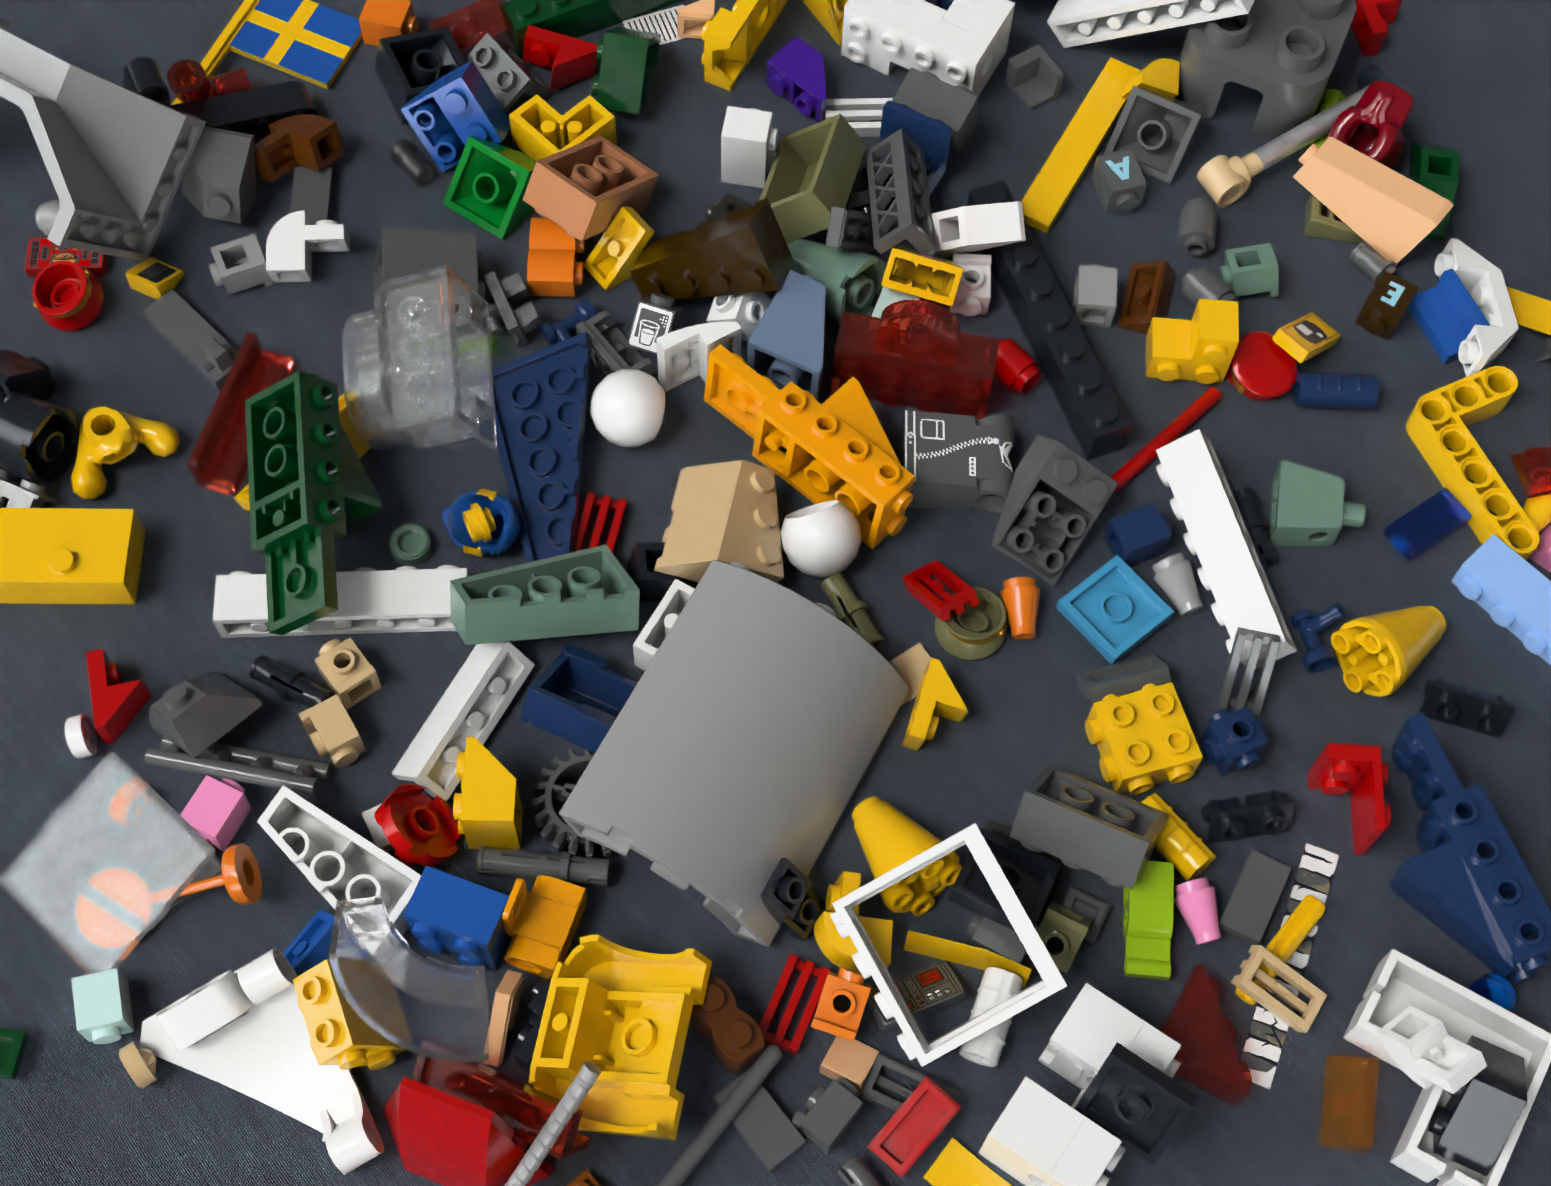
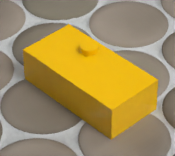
(70, 555)

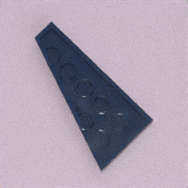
(541, 441)

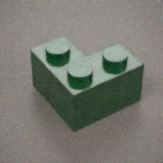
(625, 68)

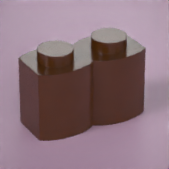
(733, 1032)

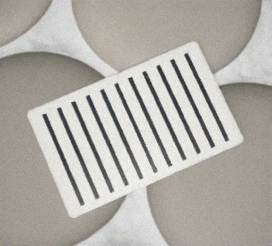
(659, 22)

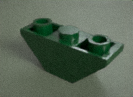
(1437, 170)

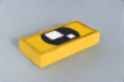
(1306, 337)

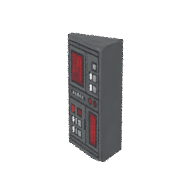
(924, 993)

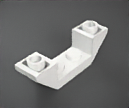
(1490, 294)

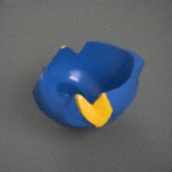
(503, 514)

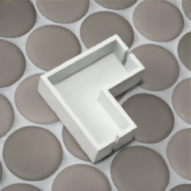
(1405, 982)

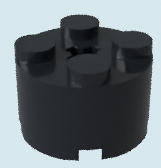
(36, 437)

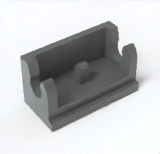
(610, 347)

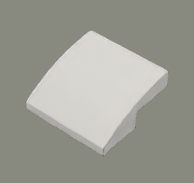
(686, 351)

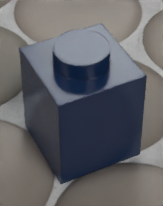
(1139, 534)

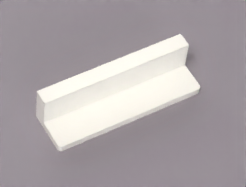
(466, 709)

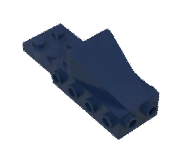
(1456, 877)

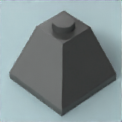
(1157, 131)
(222, 175)
(201, 711)

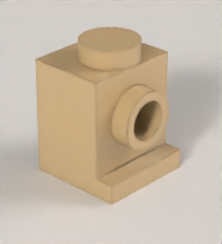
(352, 682)
(333, 731)

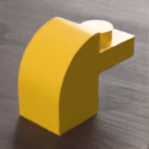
(840, 950)

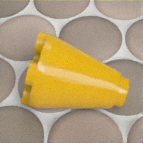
(1386, 647)
(891, 840)

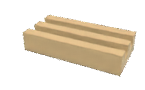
(1250, 970)

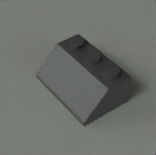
(1088, 826)

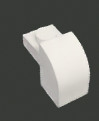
(294, 240)

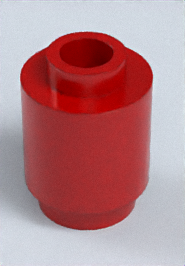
(1016, 367)

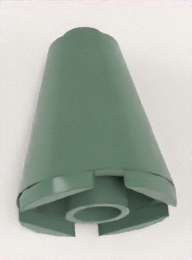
(849, 275)

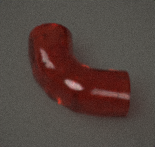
(191, 83)

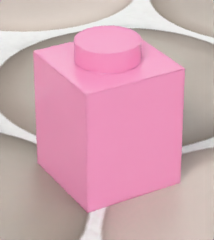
(217, 810)

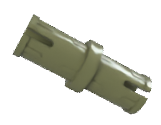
(850, 609)

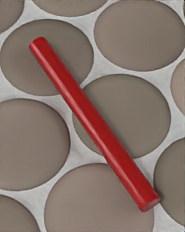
(1166, 436)

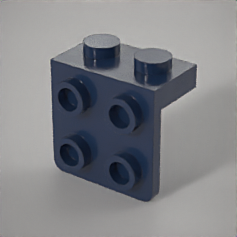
(929, 134)

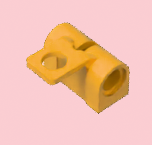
(542, 923)

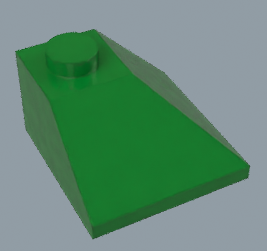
(491, 186)

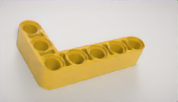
(1483, 397)

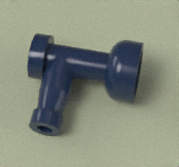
(561, 329)
(1318, 656)

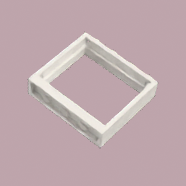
(890, 998)

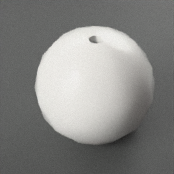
(628, 407)
(821, 538)

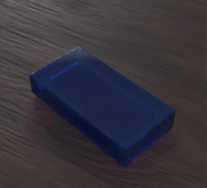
(1427, 524)

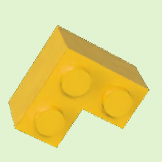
(543, 131)
(1194, 347)

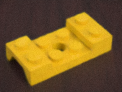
(735, 37)

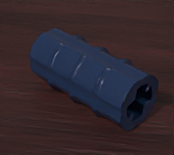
(1336, 390)

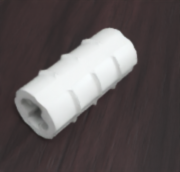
(995, 988)

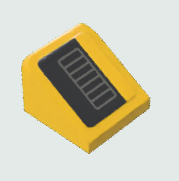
(153, 277)

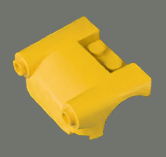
(631, 1021)

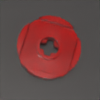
(401, 820)

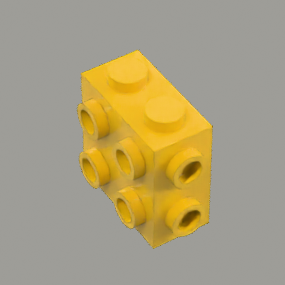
(1143, 739)
(335, 1028)

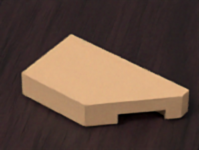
(503, 1015)

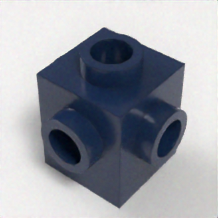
(1234, 740)

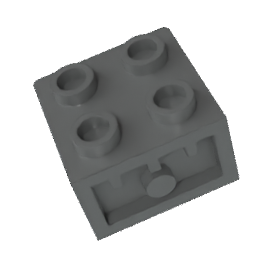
(505, 72)

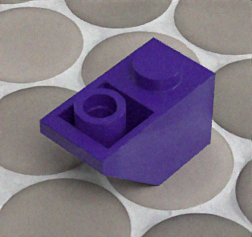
(799, 77)

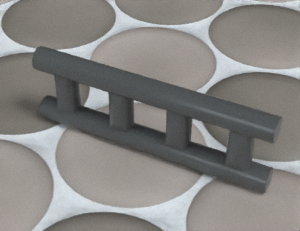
(244, 765)

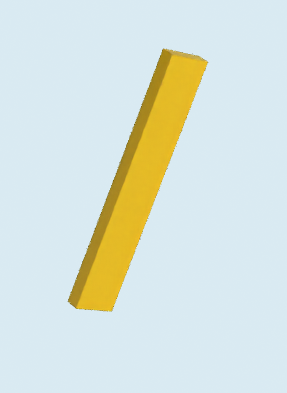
(1077, 146)

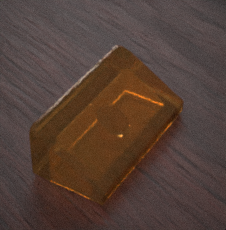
(1349, 1103)

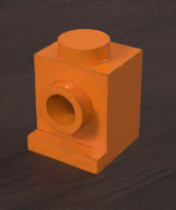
(837, 1022)

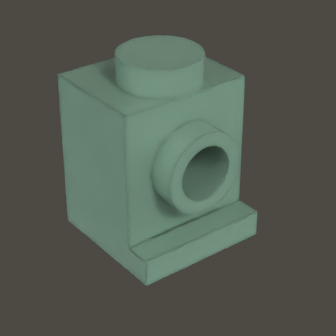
(1251, 270)

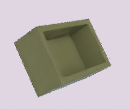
(812, 175)

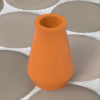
(1021, 605)

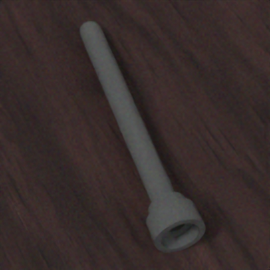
(722, 1117)

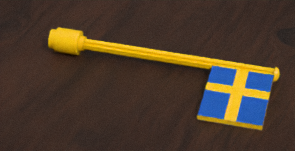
(290, 37)

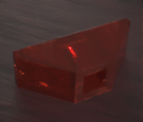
(1206, 1040)

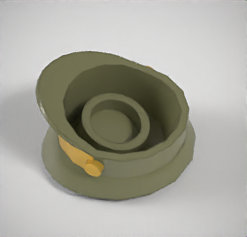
(976, 630)

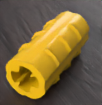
(1180, 843)

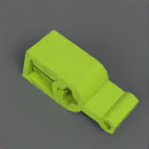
(1149, 922)

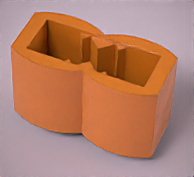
(553, 260)

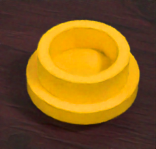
(479, 523)

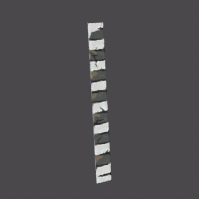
(1267, 1030)

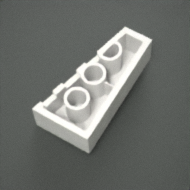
(336, 857)

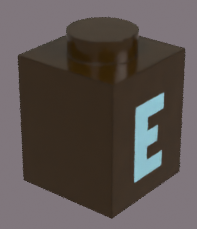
(1386, 305)

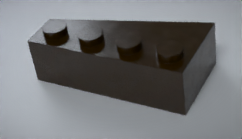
(717, 258)

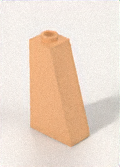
(1371, 198)

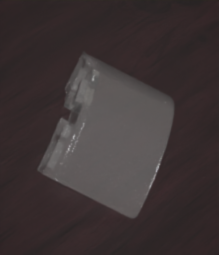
(402, 996)

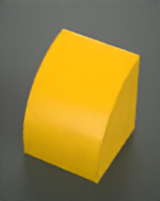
(1158, 76)

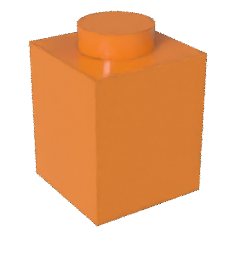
(387, 19)

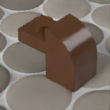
(298, 141)

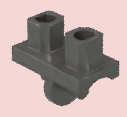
(518, 320)

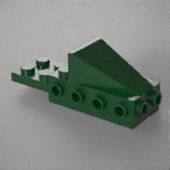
(301, 495)

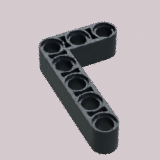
(239, 111)

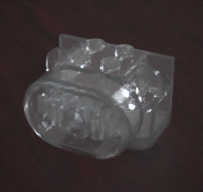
(419, 366)

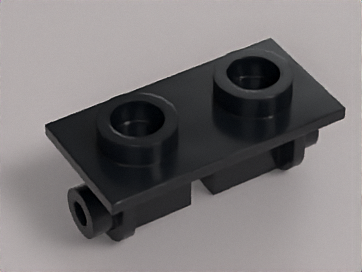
(1471, 711)
(1262, 815)

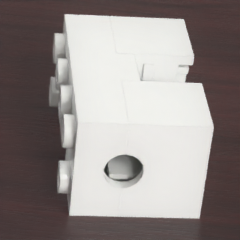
(953, 44)
(1046, 1139)

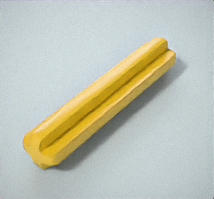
(1289, 937)

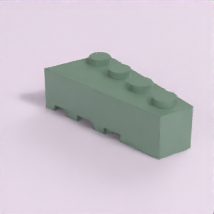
(546, 599)

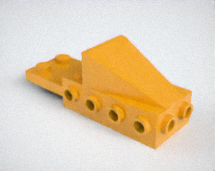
(831, 447)

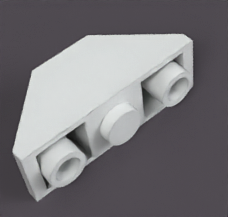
(977, 228)

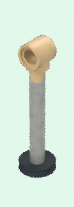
(1229, 178)

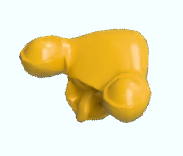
(111, 436)

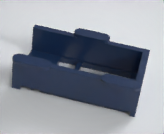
(586, 680)

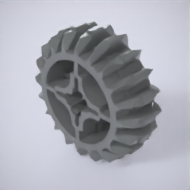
(557, 790)

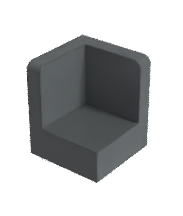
(1034, 77)

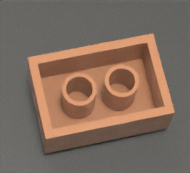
(589, 186)

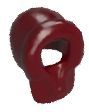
(1376, 123)

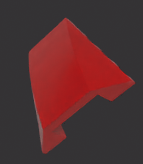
(453, 1138)

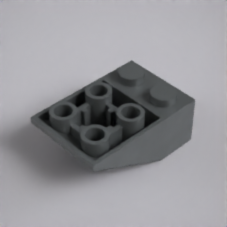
(1050, 508)

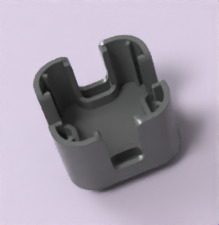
(1275, 48)

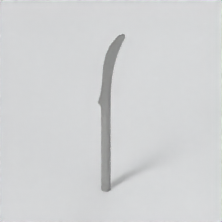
(555, 1125)

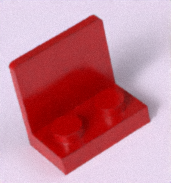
(1364, 775)

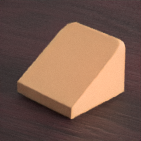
(693, 18)
(849, 1061)

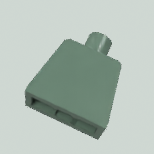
(1309, 507)

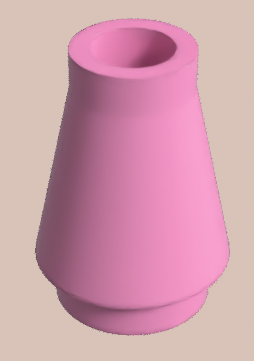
(1199, 909)

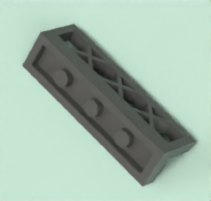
(908, 188)

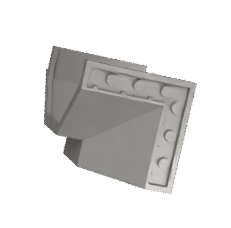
(104, 147)

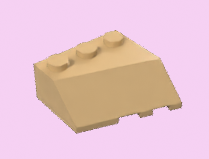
(723, 516)

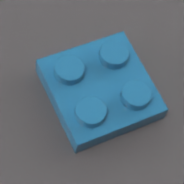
(1114, 609)

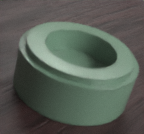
(410, 545)

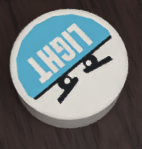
(80, 736)

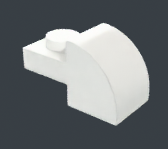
(1427, 1051)

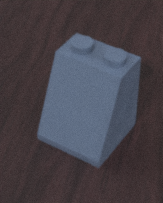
(791, 335)

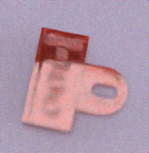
(914, 363)

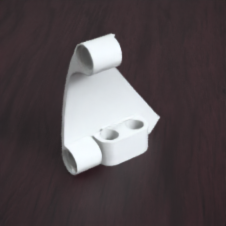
(255, 1040)

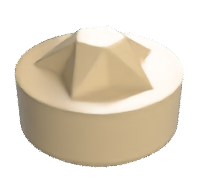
(139, 1064)

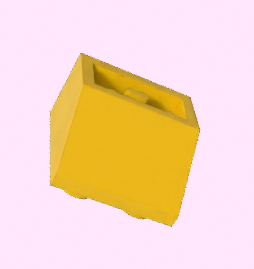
(490, 800)

